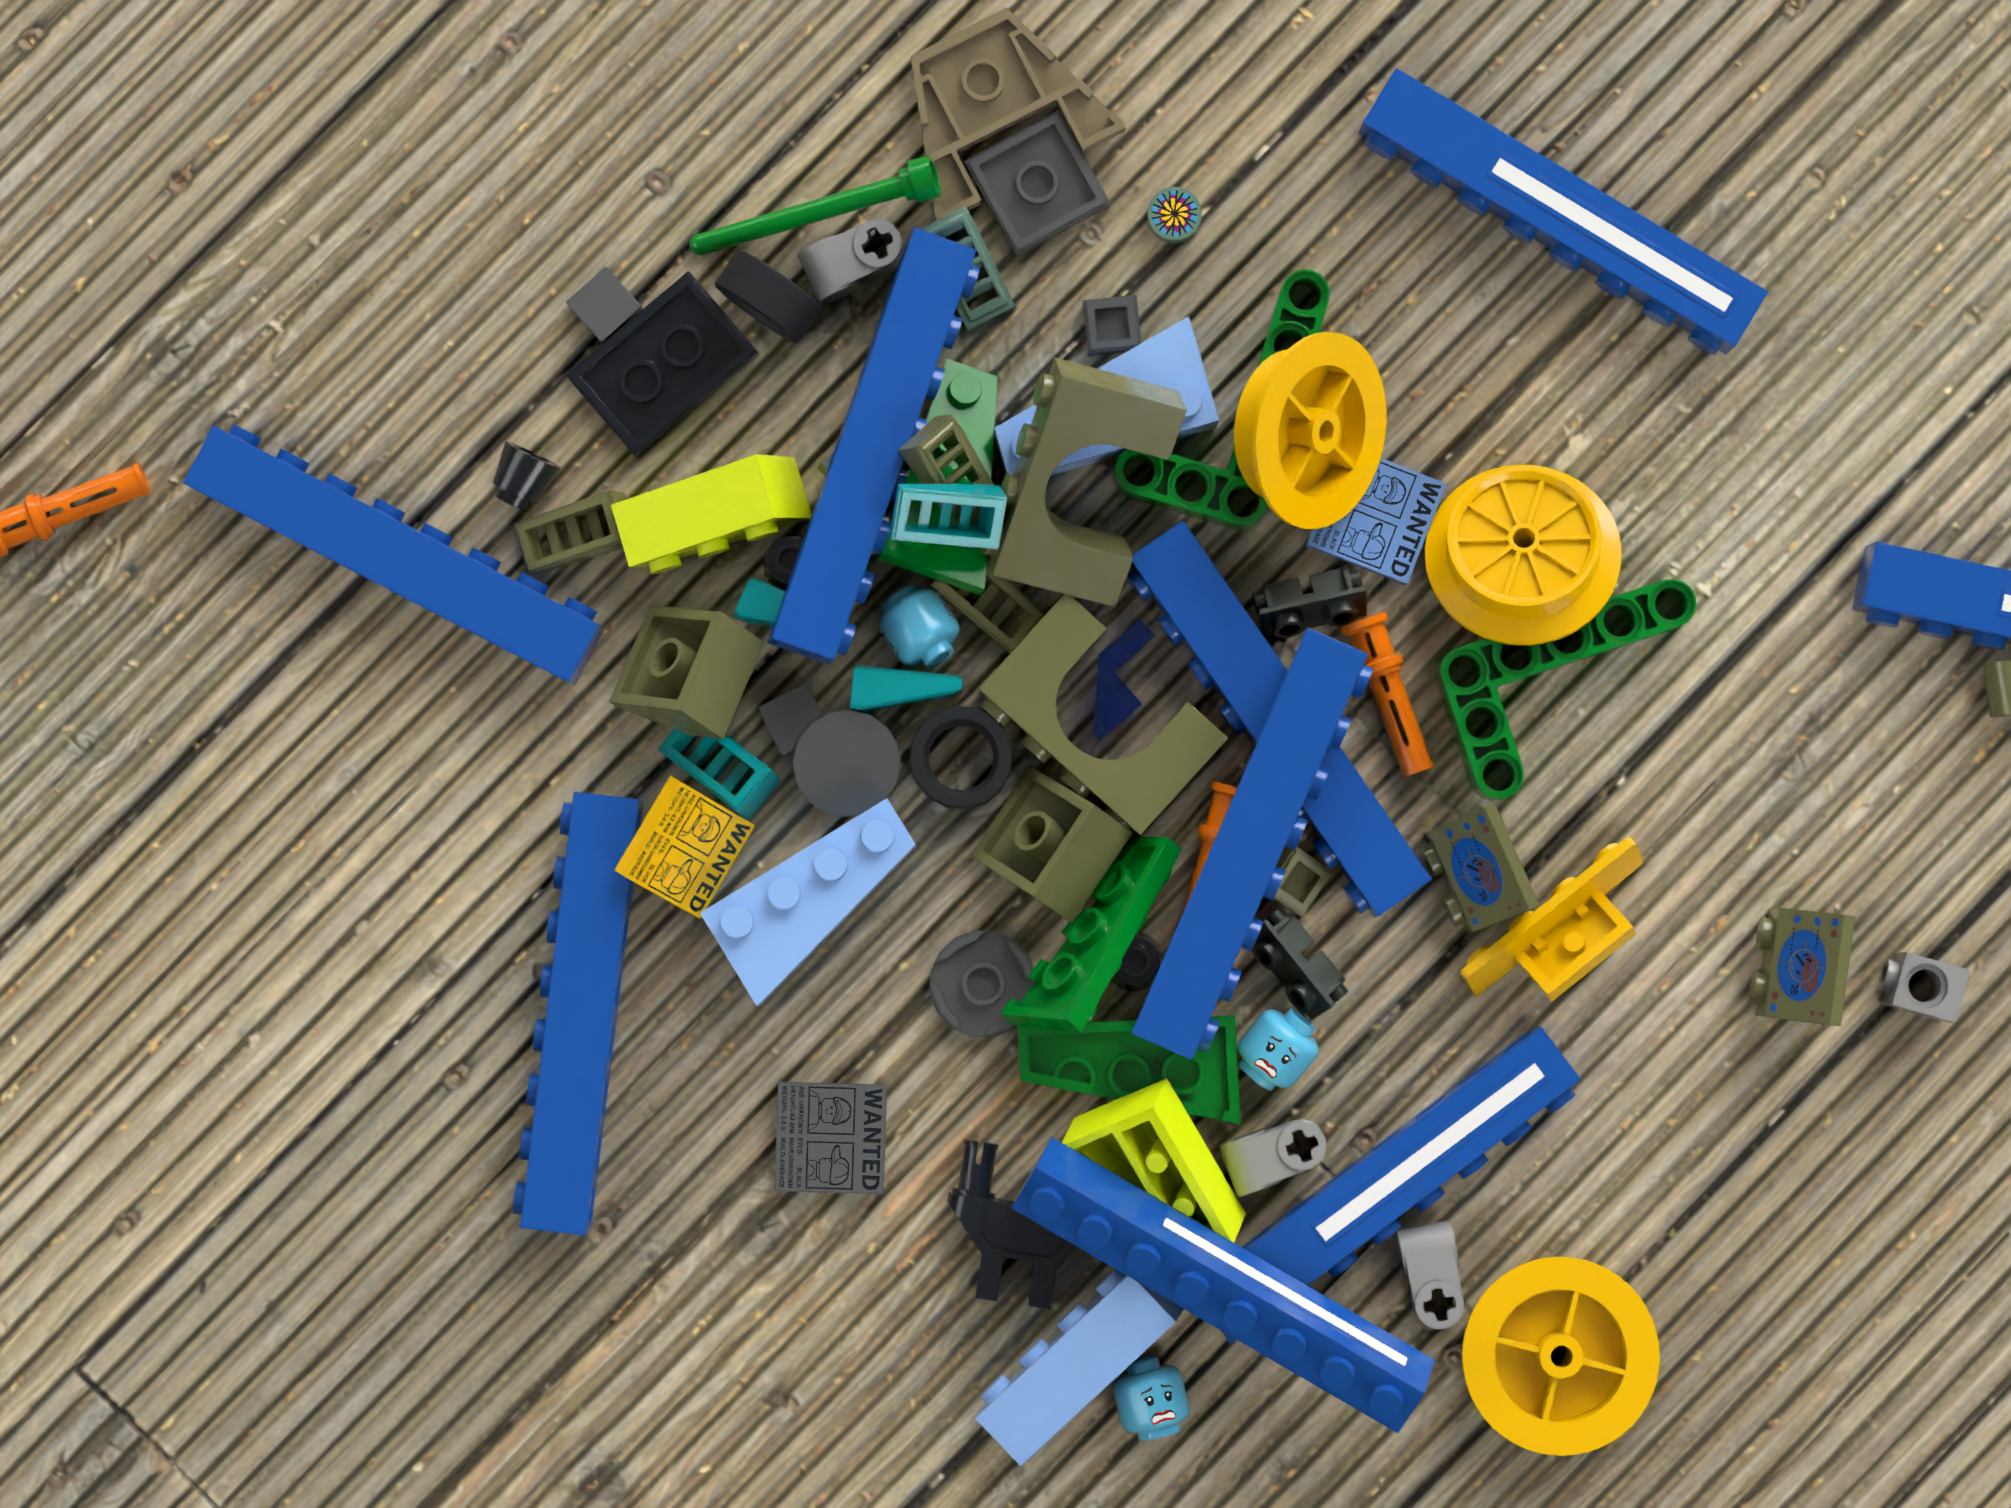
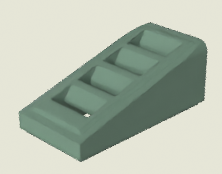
(994, 308)

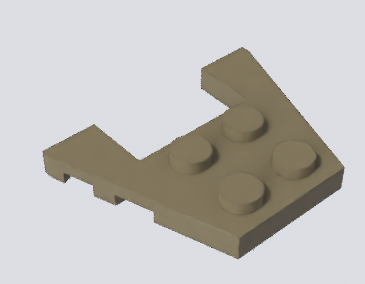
(988, 83)

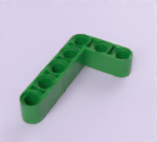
(1218, 482)
(1492, 673)

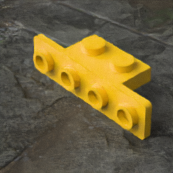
(1565, 933)

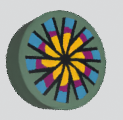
(1174, 215)

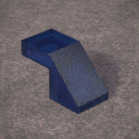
(1113, 698)

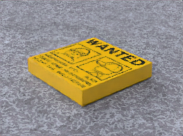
(684, 847)

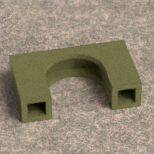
(1074, 411)
(1026, 694)

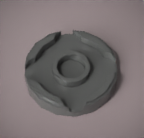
(846, 761)
(977, 979)

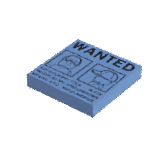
(1386, 525)

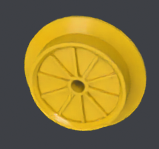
(1312, 429)
(1523, 555)
(1606, 1367)

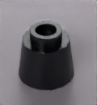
(522, 475)
(781, 559)
(1139, 964)

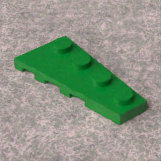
(972, 402)
(1075, 979)
(1115, 1063)

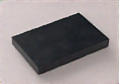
(662, 364)

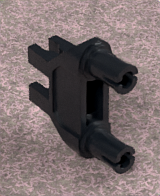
(1003, 1231)

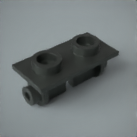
(1335, 601)
(1310, 984)

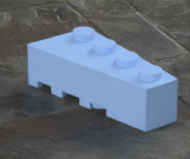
(1164, 360)
(797, 904)
(1075, 1364)

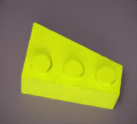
(711, 511)
(1161, 1152)

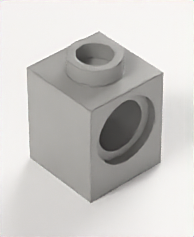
(1946, 991)

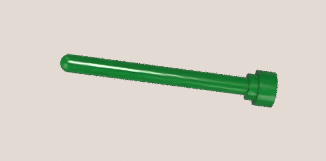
(913, 182)

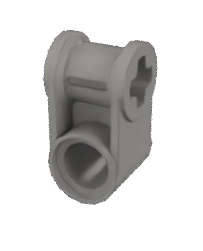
(840, 262)
(1262, 1158)
(1431, 1263)

